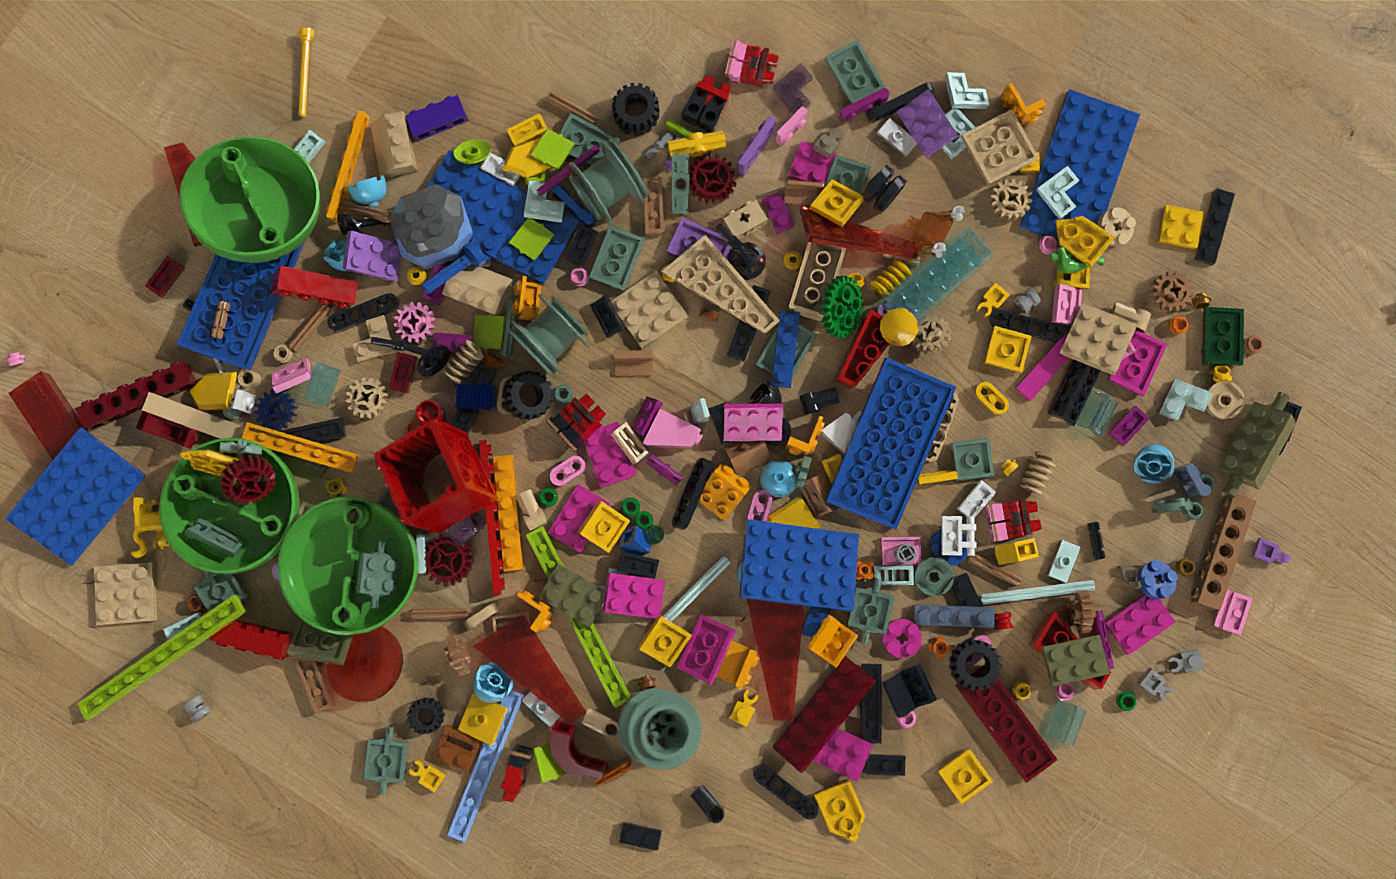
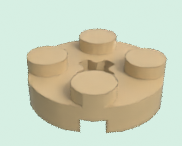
(1125, 225)
(1235, 400)

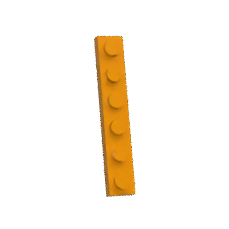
(349, 161)
(301, 447)
(508, 513)

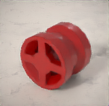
(1002, 621)

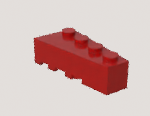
(314, 287)
(863, 351)
(1053, 632)
(254, 638)

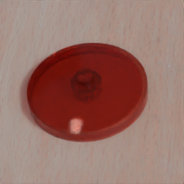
(369, 666)

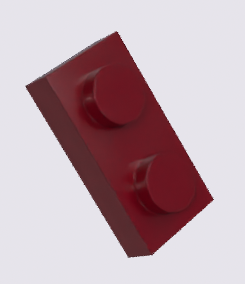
(165, 277)
(403, 372)

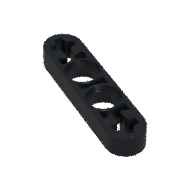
(897, 103)
(362, 309)
(1026, 325)
(699, 475)
(784, 793)

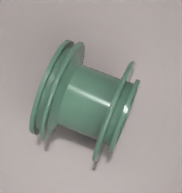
(607, 181)
(549, 334)
(637, 722)

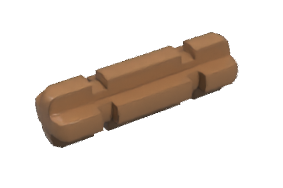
(220, 319)

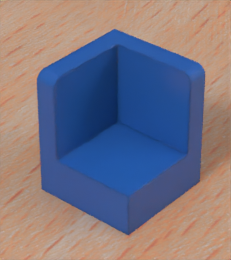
(635, 541)

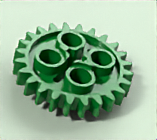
(841, 306)

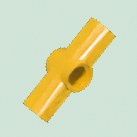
(697, 144)

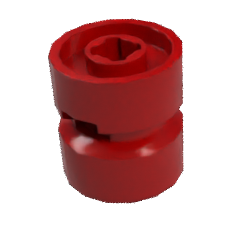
(428, 410)

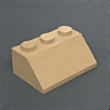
(393, 145)
(479, 288)

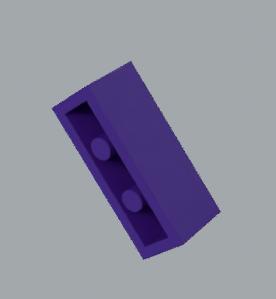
(436, 117)

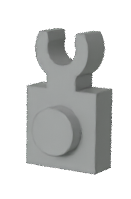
(1188, 661)
(1154, 684)

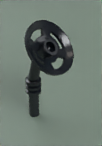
(355, 225)
(744, 257)
(430, 356)

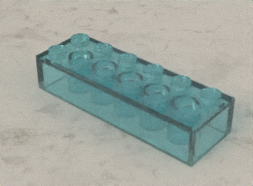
(940, 276)

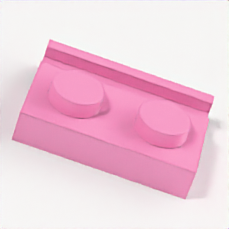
(796, 122)
(1066, 304)
(291, 375)
(889, 544)
(1232, 613)

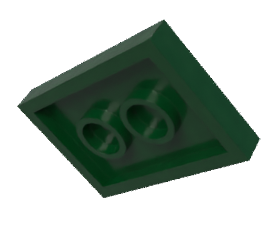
(1223, 336)

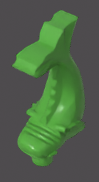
(1068, 265)

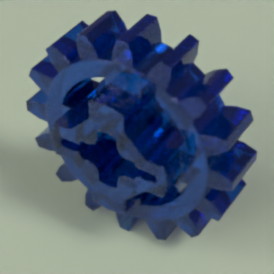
(270, 415)

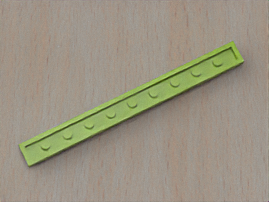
(587, 635)
(161, 657)

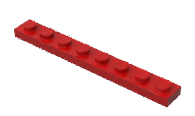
(492, 525)

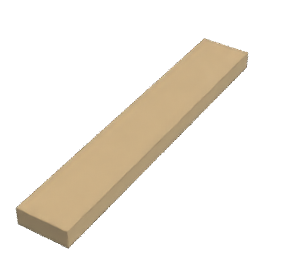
(191, 417)

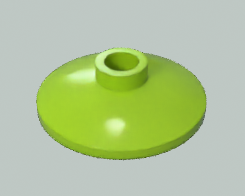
(472, 151)

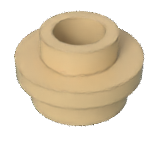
(277, 353)

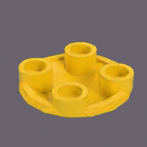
(899, 327)

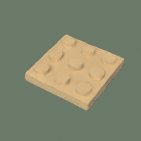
(999, 147)
(649, 310)
(1098, 339)
(125, 593)

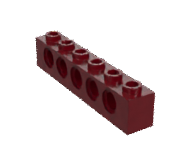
(88, 411)

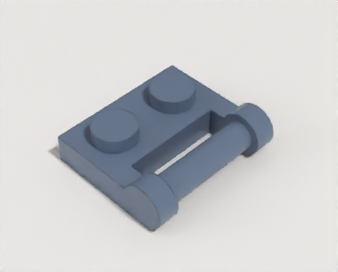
(1188, 475)

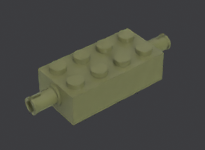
(1257, 445)

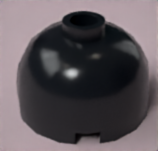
(766, 394)

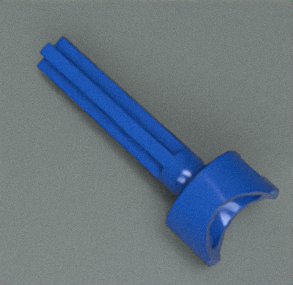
(472, 255)

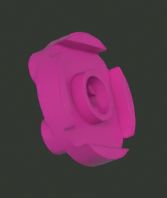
(909, 646)

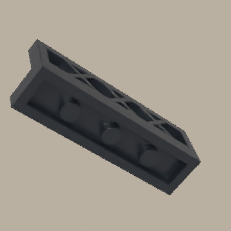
(1072, 385)

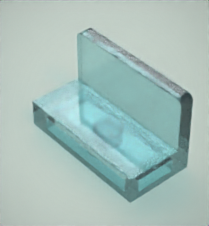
(322, 383)
(1097, 412)
(1066, 723)

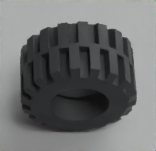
(631, 95)
(542, 390)
(991, 669)

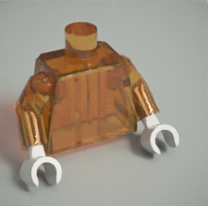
(933, 229)

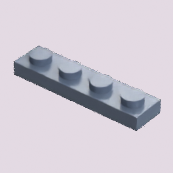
(954, 615)

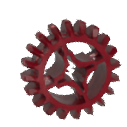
(717, 183)
(247, 486)
(432, 569)

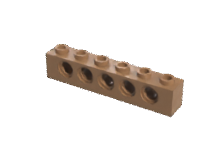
(1244, 508)

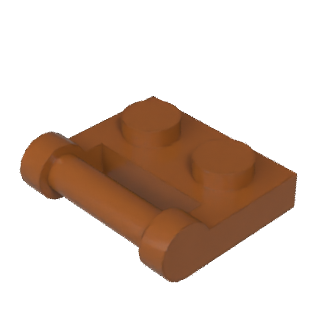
(454, 753)

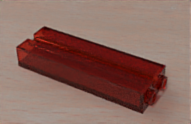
(46, 412)

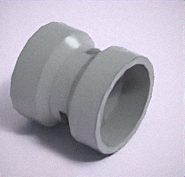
(1027, 300)
(901, 553)
(197, 709)

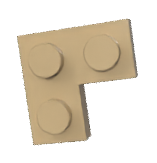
(378, 328)

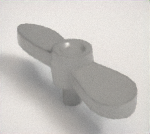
(659, 145)

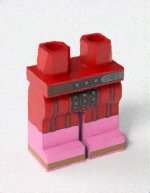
(749, 64)
(1018, 519)

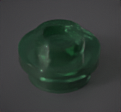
(655, 534)

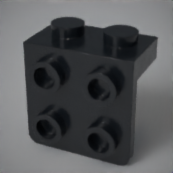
(908, 690)

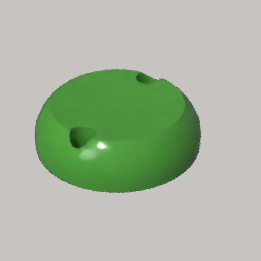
(250, 199)
(250, 523)
(322, 564)

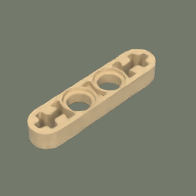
(943, 429)

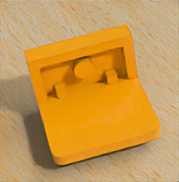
(1026, 115)
(527, 300)
(798, 447)
(724, 491)
(543, 620)
(832, 641)
(737, 665)

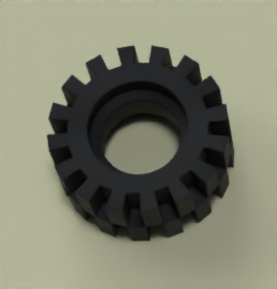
(413, 715)

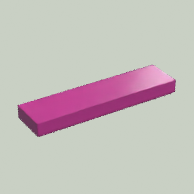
(1043, 371)

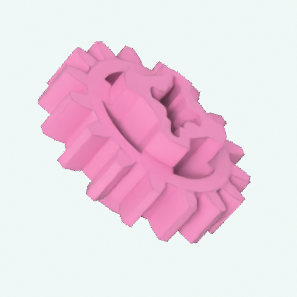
(407, 323)

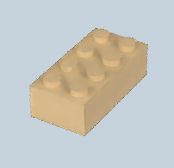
(817, 269)

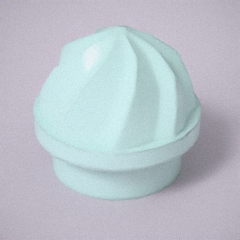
(231, 413)

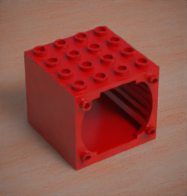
(405, 462)

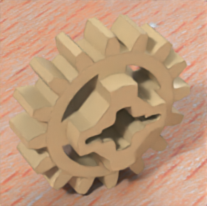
(1007, 193)
(932, 336)
(360, 401)

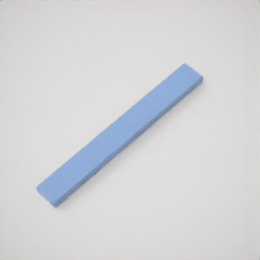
(483, 772)

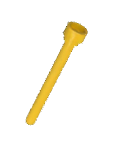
(306, 36)

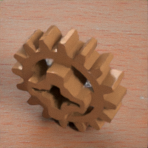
(1170, 299)
(1082, 611)
(458, 654)

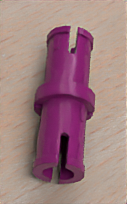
(664, 470)

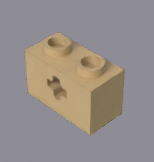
(748, 210)

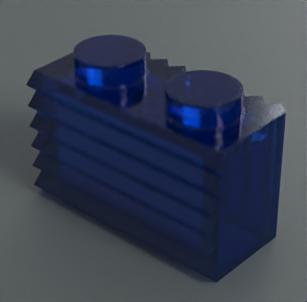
(475, 396)

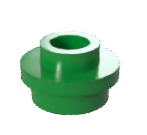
(544, 492)
(635, 511)
(644, 514)
(1131, 701)

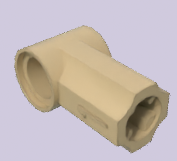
(1136, 316)
(241, 381)
(532, 513)
(599, 722)

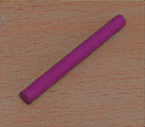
(565, 172)

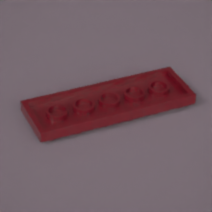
(823, 714)
(1009, 728)

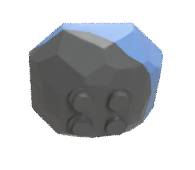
(431, 226)

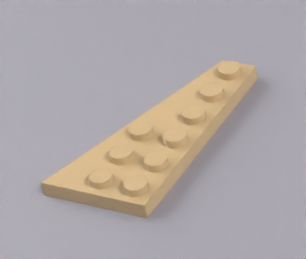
(715, 279)

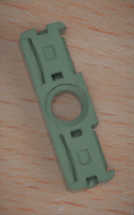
(680, 171)

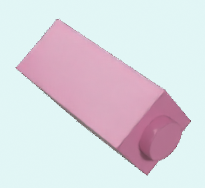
(672, 432)

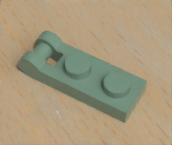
(215, 537)

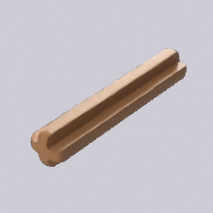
(569, 107)
(366, 211)
(309, 327)
(994, 569)
(439, 613)

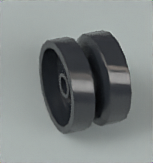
(883, 189)

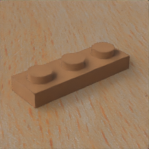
(654, 206)
(314, 684)

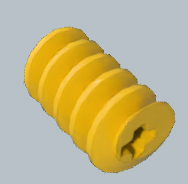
(890, 278)

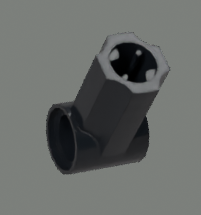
(814, 401)
(707, 802)

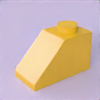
(1016, 551)

